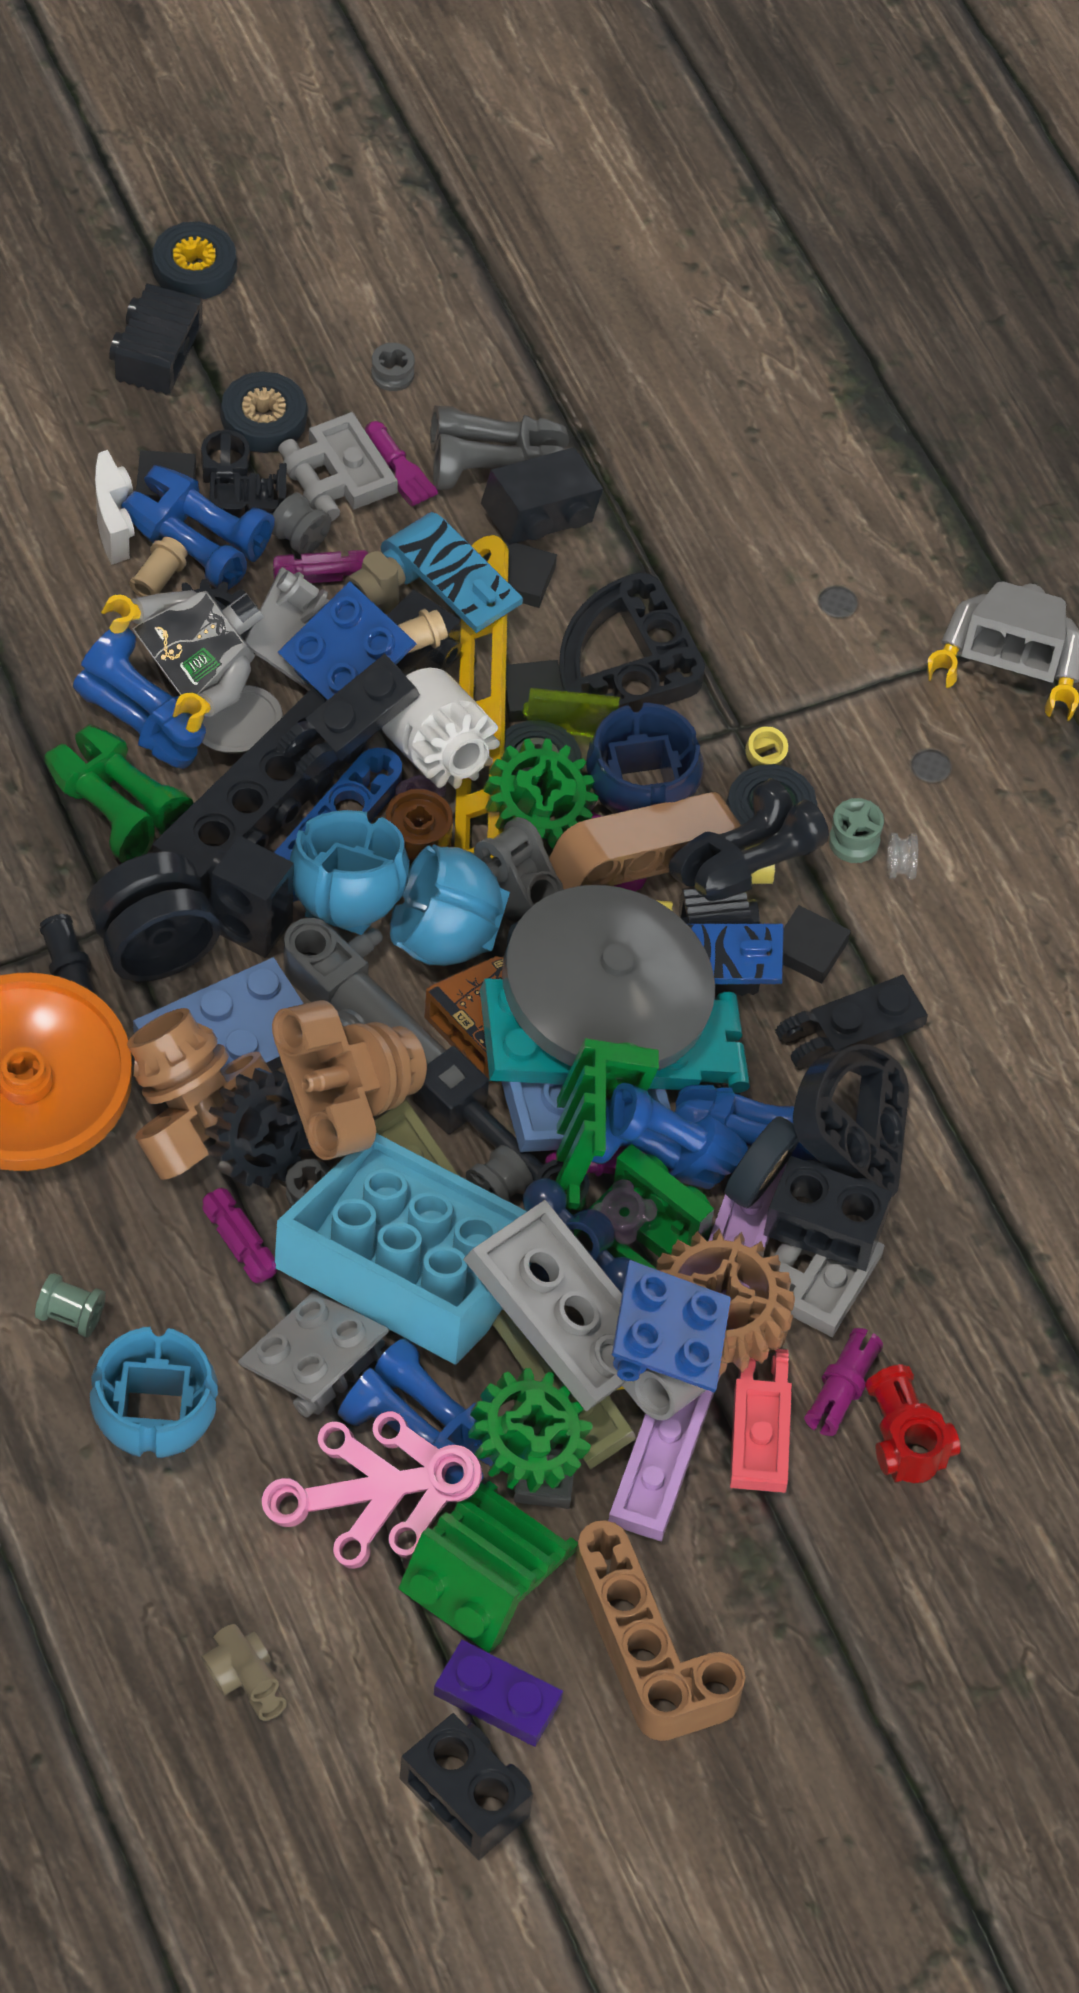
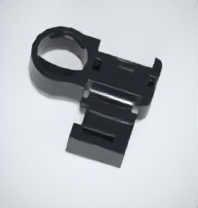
(229, 481)

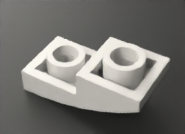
(113, 521)

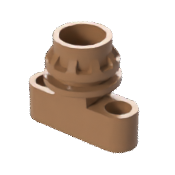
(182, 1066)
(345, 1074)

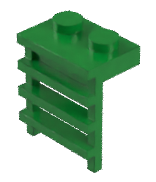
(592, 1079)
(679, 1208)
(482, 1565)

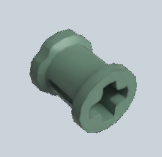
(70, 1304)

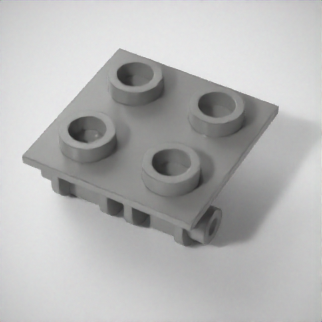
(285, 611)
(316, 1351)

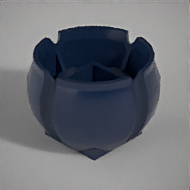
(639, 743)

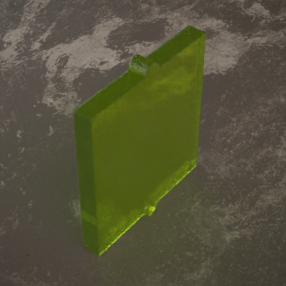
(575, 712)

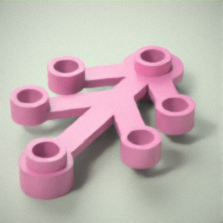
(382, 1487)

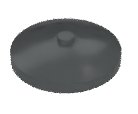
(607, 971)

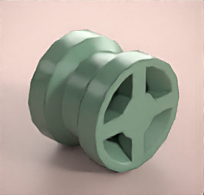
(852, 817)

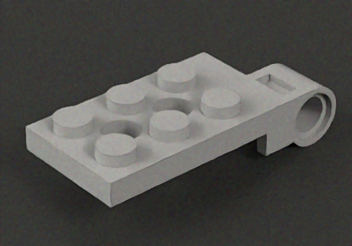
(573, 1351)

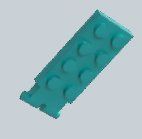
(517, 1058)

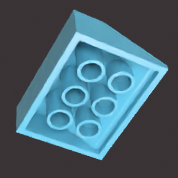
(392, 1243)

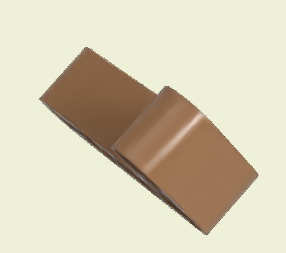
(636, 841)
(644, 1629)

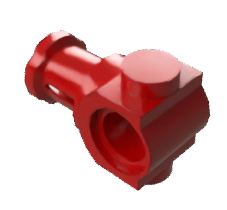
(907, 1423)

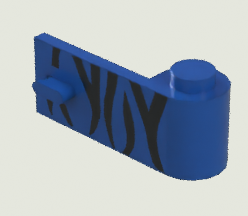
(740, 951)

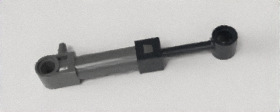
(453, 1085)

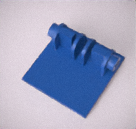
(344, 641)
(669, 1328)

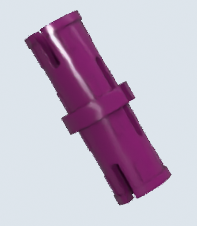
(843, 1382)

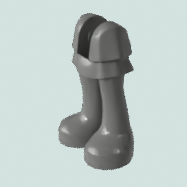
(455, 445)

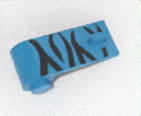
(453, 570)

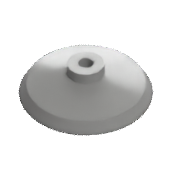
(242, 723)

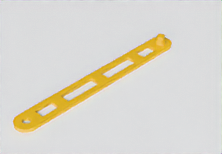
(467, 803)

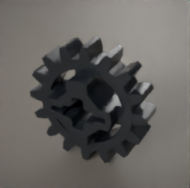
(257, 1128)

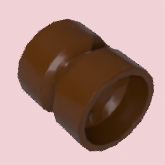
(422, 819)

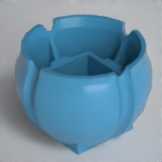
(349, 869)
(448, 907)
(156, 1366)

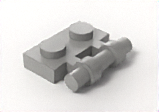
(349, 457)
(825, 1288)

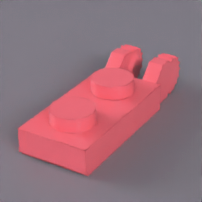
(762, 1428)

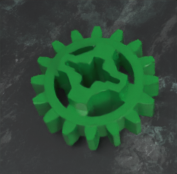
(559, 785)
(515, 1446)

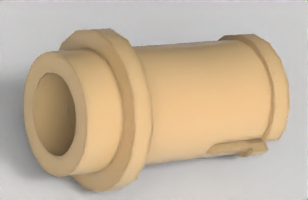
(164, 560)
(425, 629)

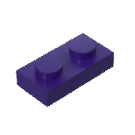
(498, 1693)

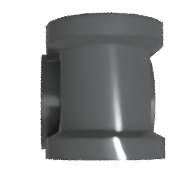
(518, 867)

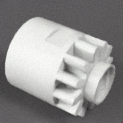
(443, 730)

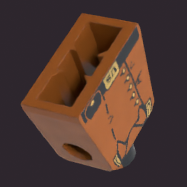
(456, 1010)

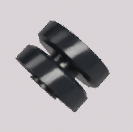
(153, 916)

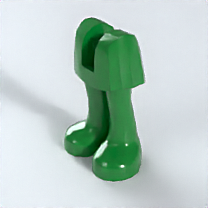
(106, 756)

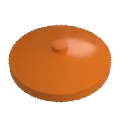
(59, 1070)

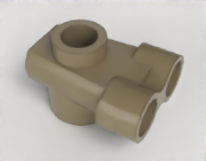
(379, 580)
(243, 1663)

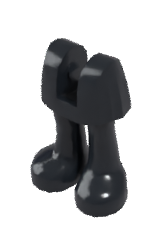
(777, 831)

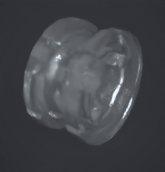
(902, 856)

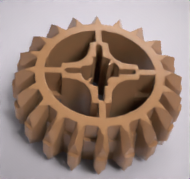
(754, 1321)

